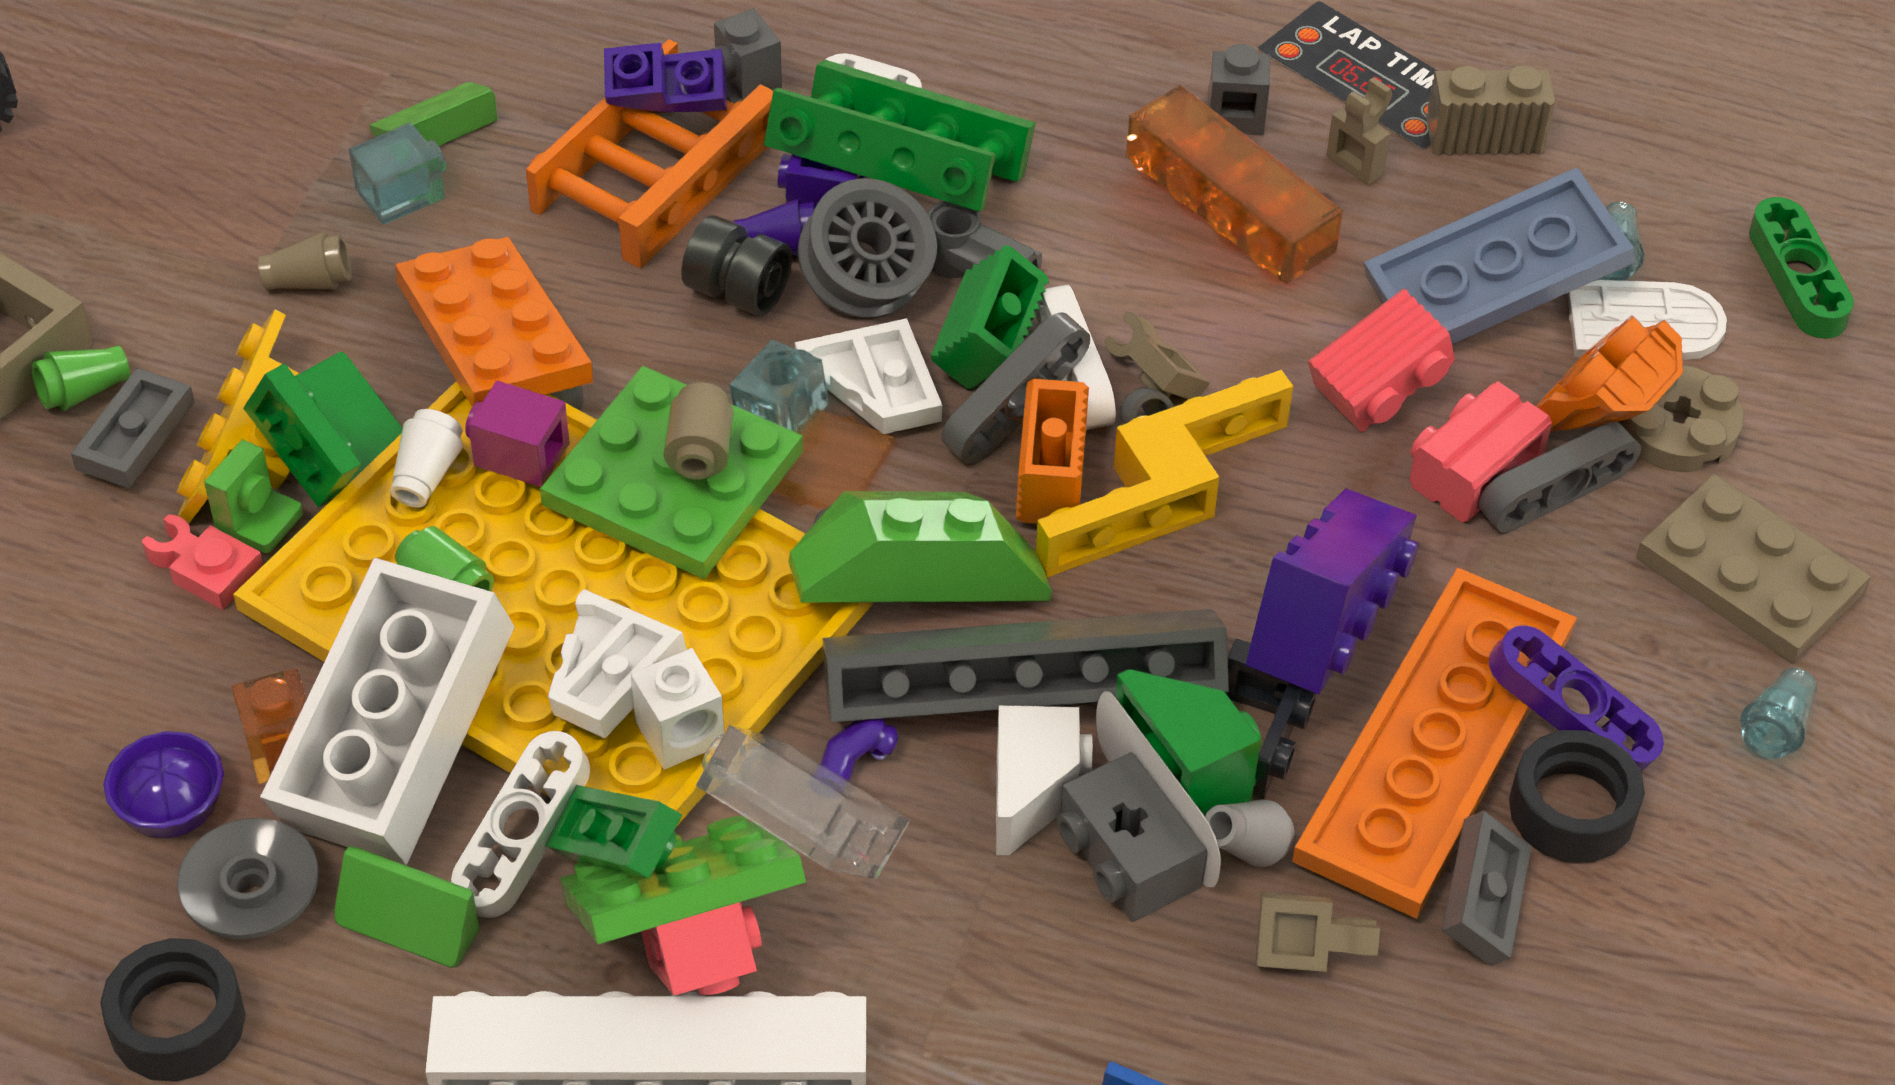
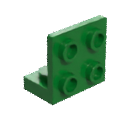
(322, 423)

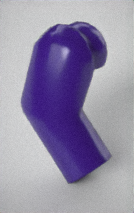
(856, 740)

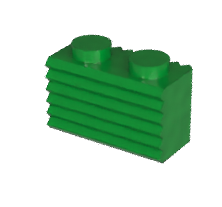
(989, 316)

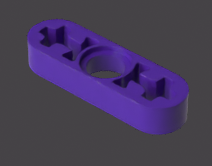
(1548, 701)

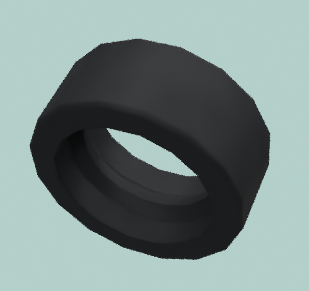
(1588, 756)
(160, 965)

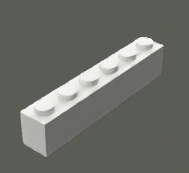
(647, 1039)

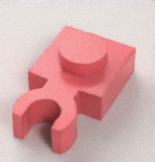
(204, 565)

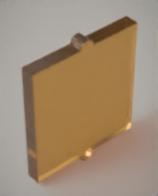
(834, 459)

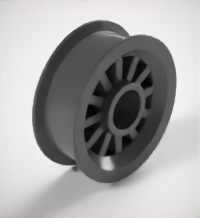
(885, 220)

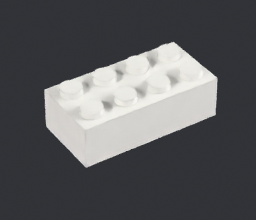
(389, 711)

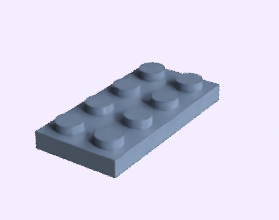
(1506, 256)

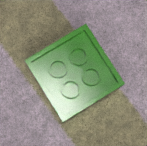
(628, 491)
(700, 875)

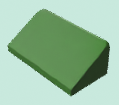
(446, 114)
(405, 907)

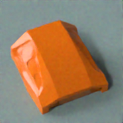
(1616, 377)

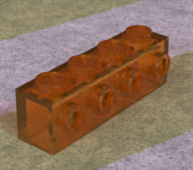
(1233, 184)

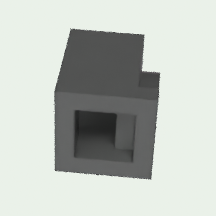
(749, 53)
(1240, 77)

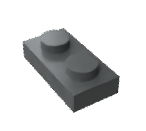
(132, 428)
(1487, 888)

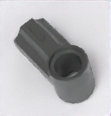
(966, 241)

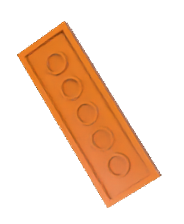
(1426, 749)

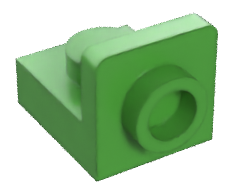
(245, 502)

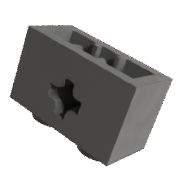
(1131, 837)

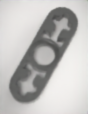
(1000, 401)
(1559, 477)

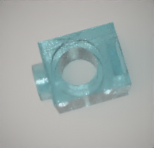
(782, 386)

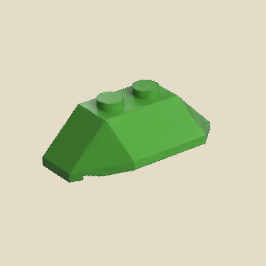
(915, 551)

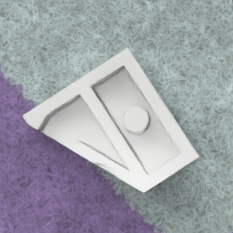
(879, 375)
(598, 657)

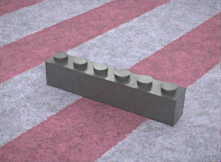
(1017, 663)

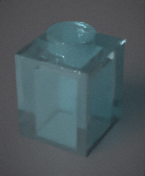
(398, 172)

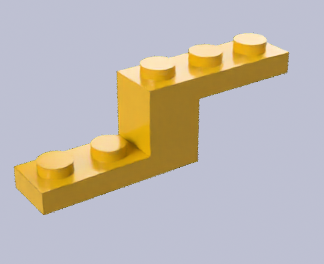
(1164, 473)

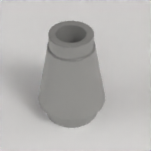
(1253, 831)

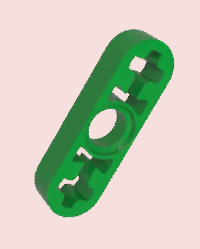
(1800, 289)

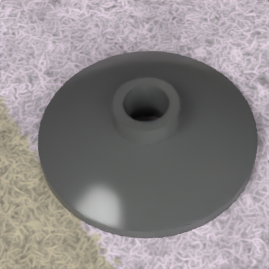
(242, 857)

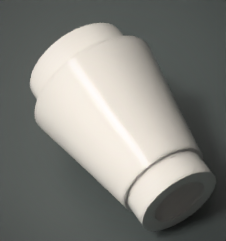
(424, 455)

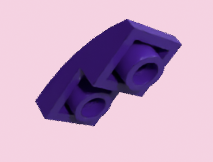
(653, 81)

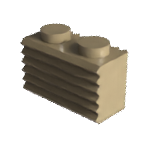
(1490, 111)

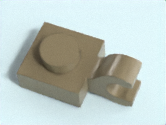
(1357, 138)
(1161, 362)
(1300, 932)

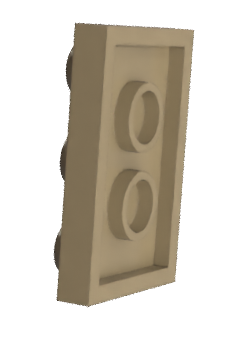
(1753, 568)

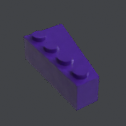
(1331, 589)

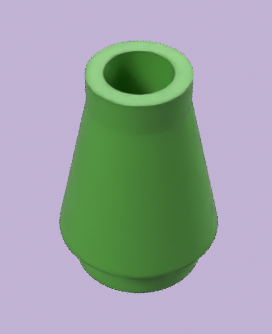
(77, 375)

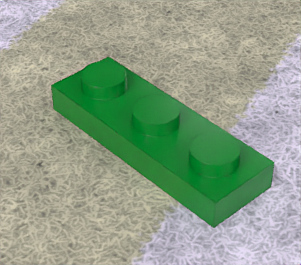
(615, 831)

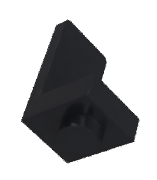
(1287, 701)

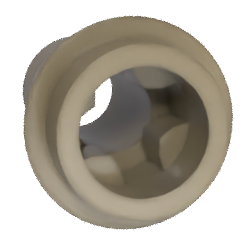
(309, 264)

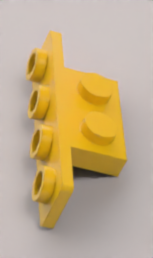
(228, 429)

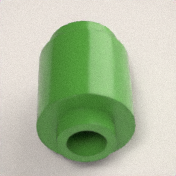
(442, 556)

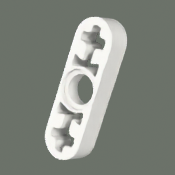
(1090, 369)
(479, 857)

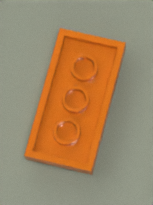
(492, 320)

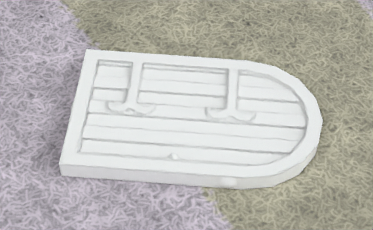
(1608, 303)

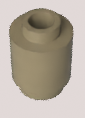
(699, 431)

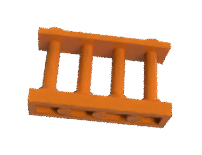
(673, 192)

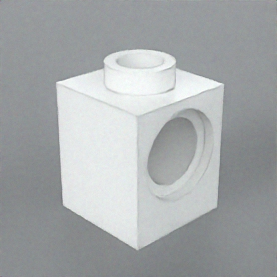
(677, 707)

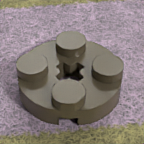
(1707, 433)

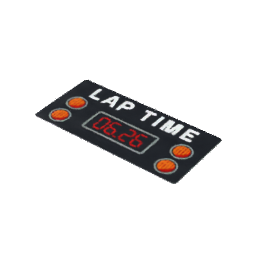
(1343, 59)

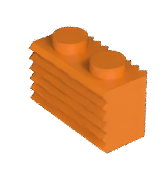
(1051, 448)

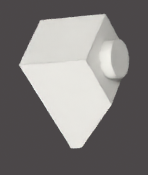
(1035, 756)

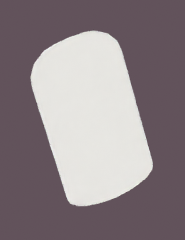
(1120, 736)

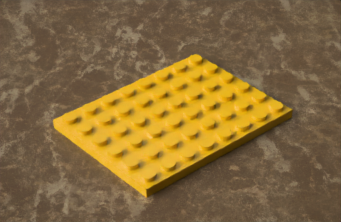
(737, 620)

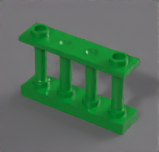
(900, 134)

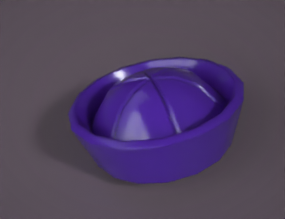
(164, 783)

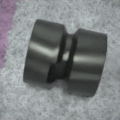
(732, 264)

